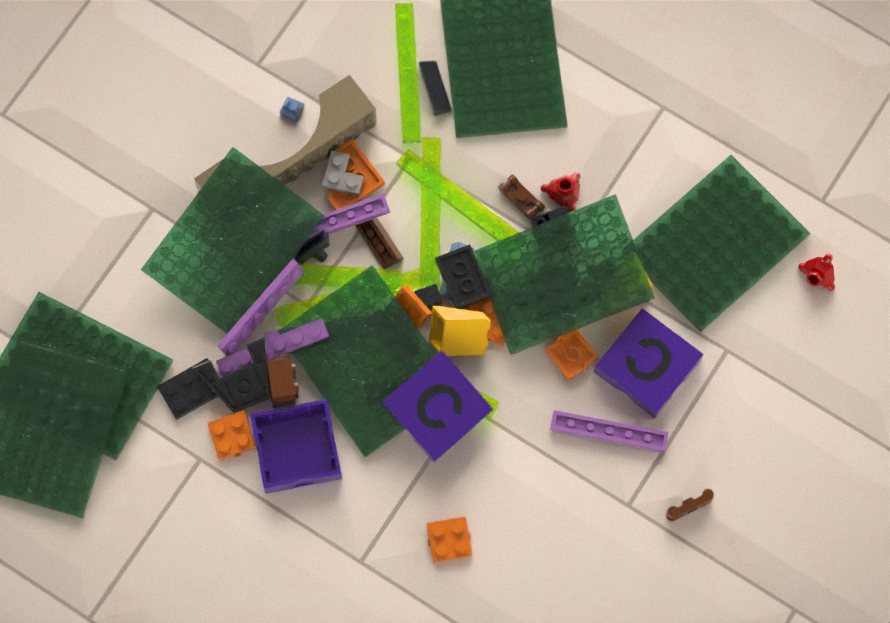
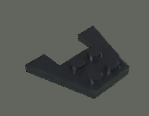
(242, 386)

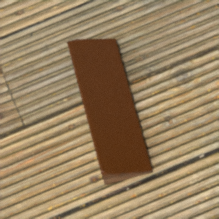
(380, 243)

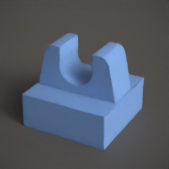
(292, 109)

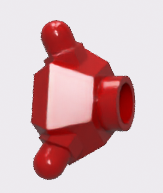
(564, 190)
(819, 271)

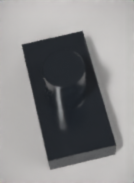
(314, 248)

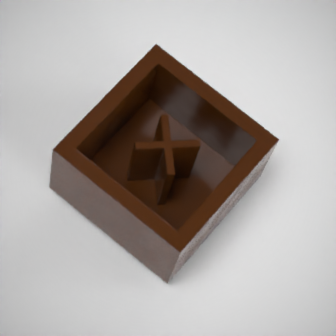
(281, 382)

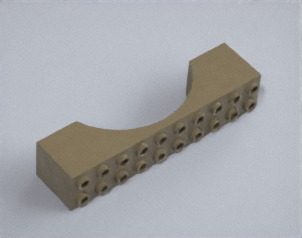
(343, 117)

